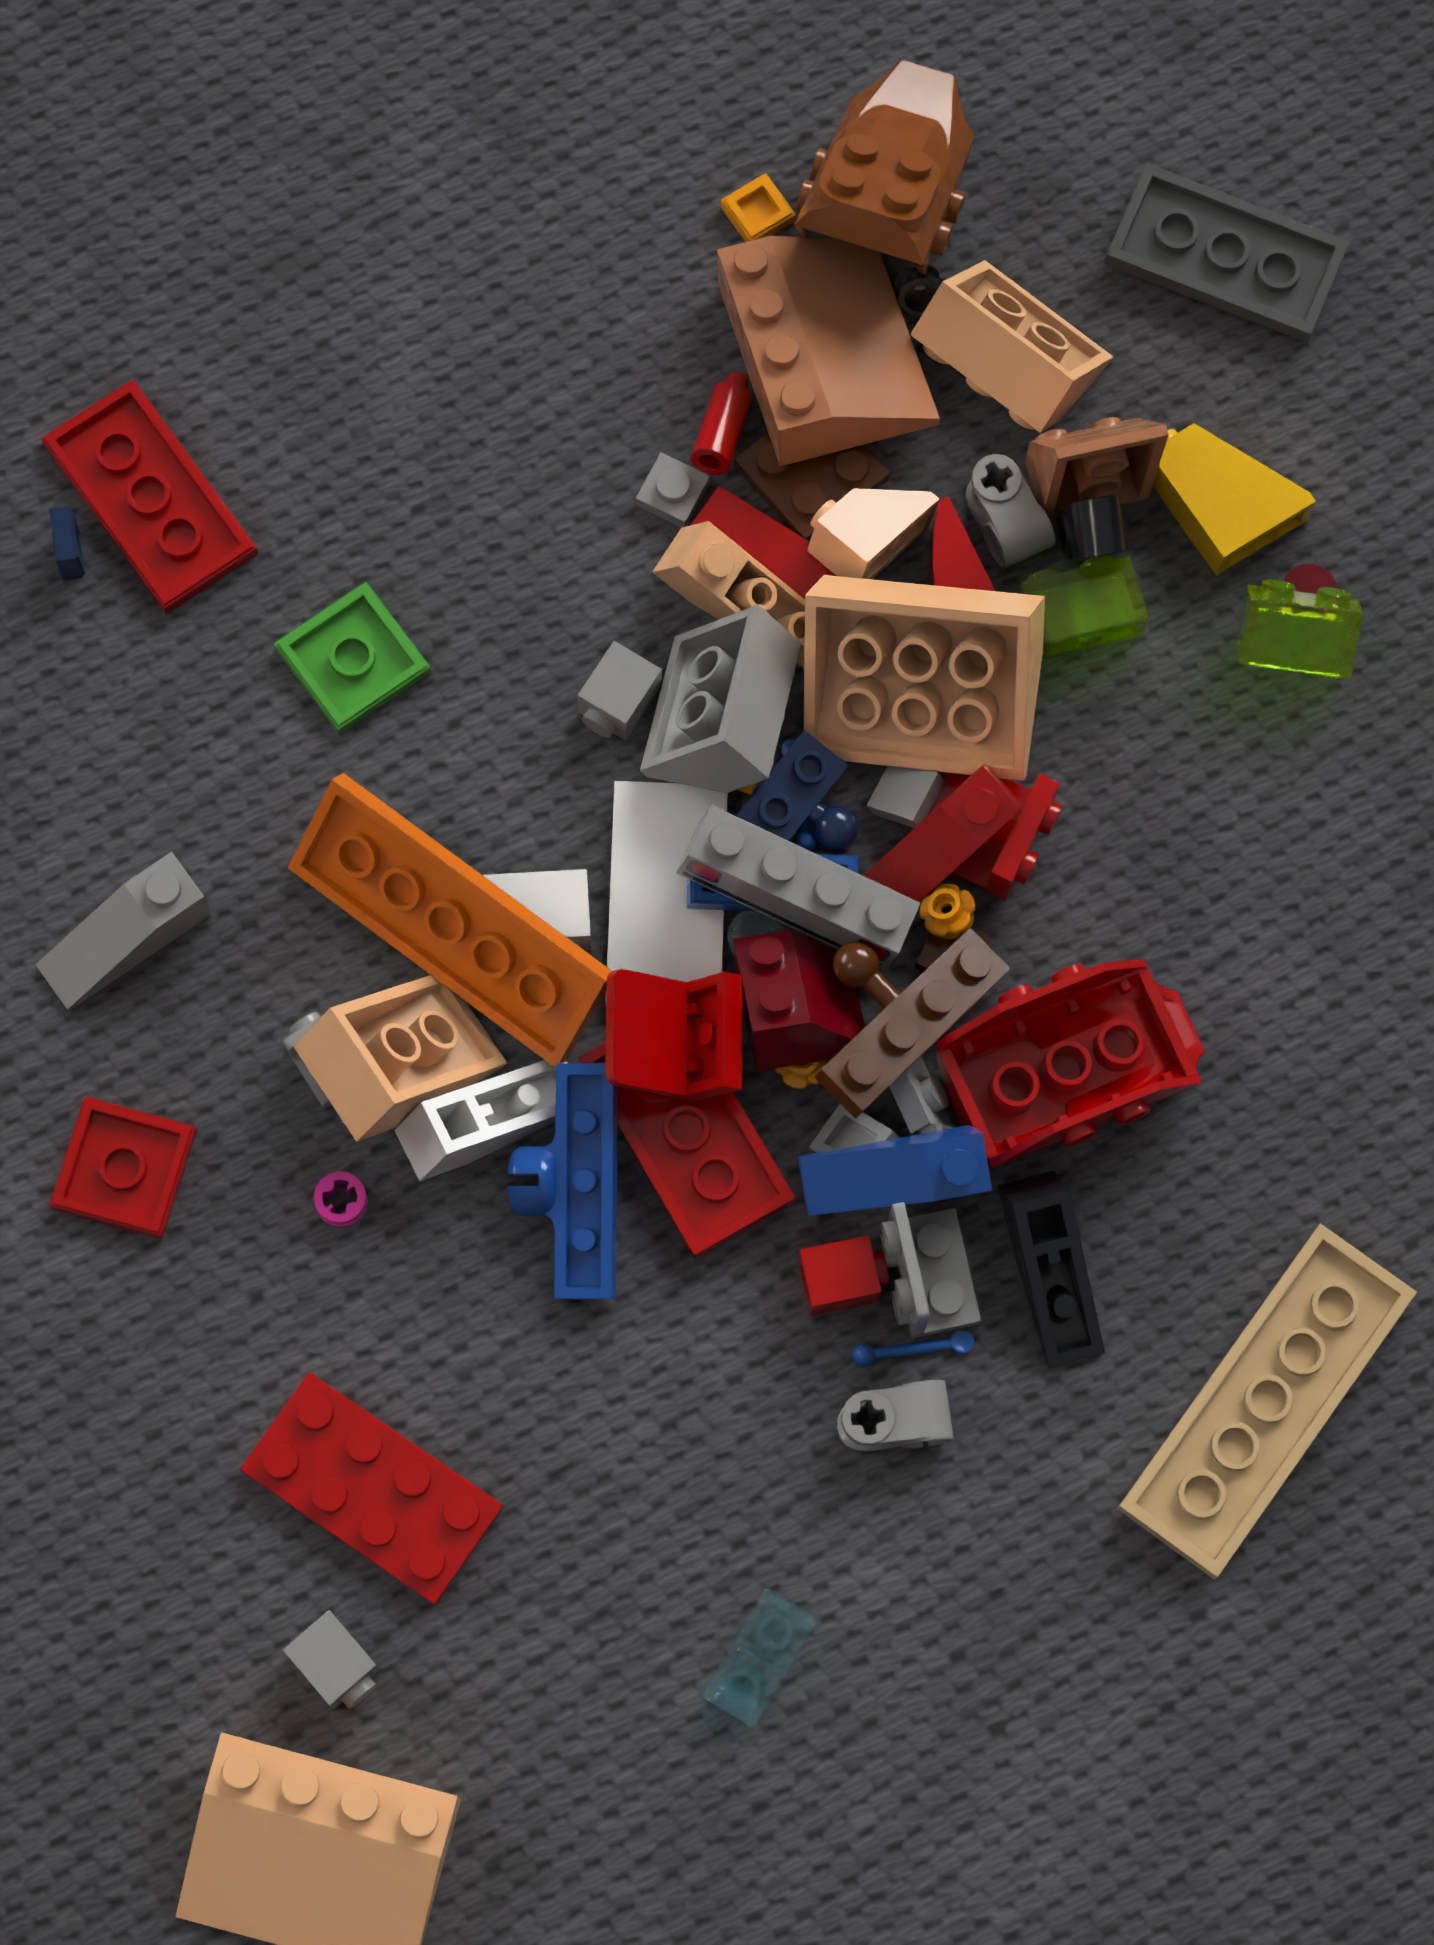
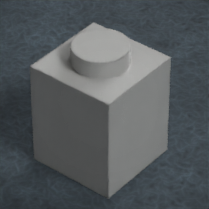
(618, 692)
(333, 1662)

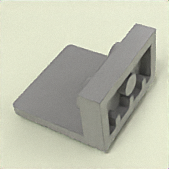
(932, 1271)

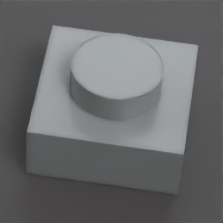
(672, 490)

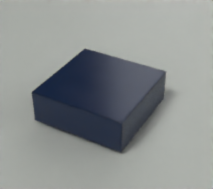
(67, 543)

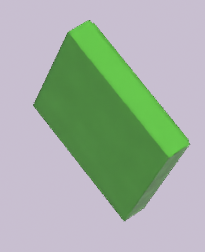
(352, 658)

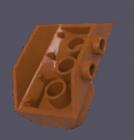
(893, 168)

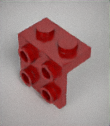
(1008, 853)
(674, 1034)

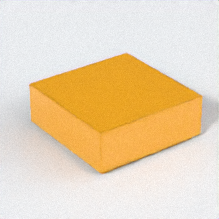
(758, 209)

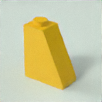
(1226, 497)

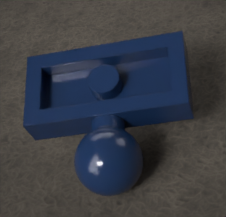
(796, 794)

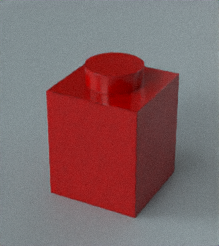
(842, 1275)

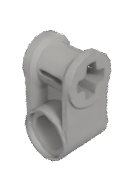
(1010, 520)
(906, 1417)

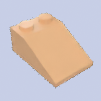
(395, 1051)

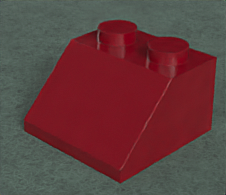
(794, 1000)

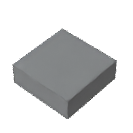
(905, 795)

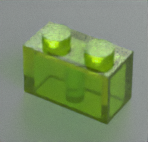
(1088, 605)
(1299, 629)

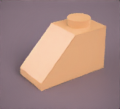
(869, 529)

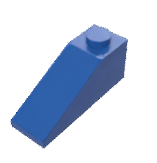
(896, 1171)

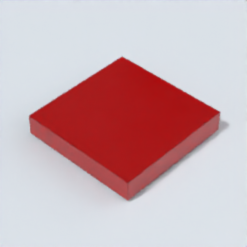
(123, 1167)

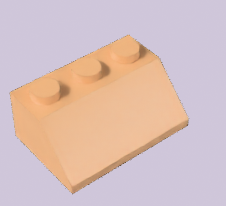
(1009, 345)

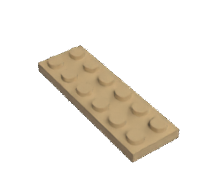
(1266, 1401)

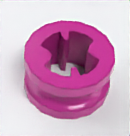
(327, 1188)

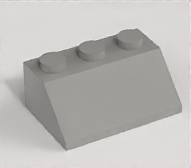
(722, 703)

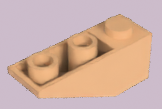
(726, 579)

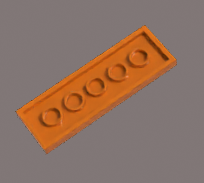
(450, 920)

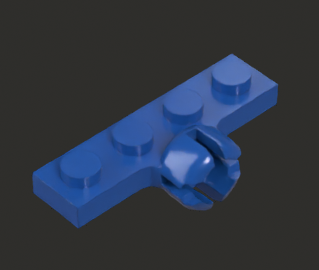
(576, 1182)

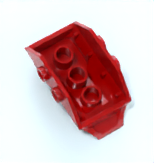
(1068, 1058)

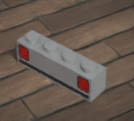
(796, 885)

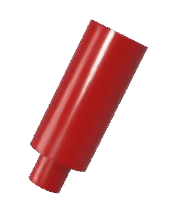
(722, 425)

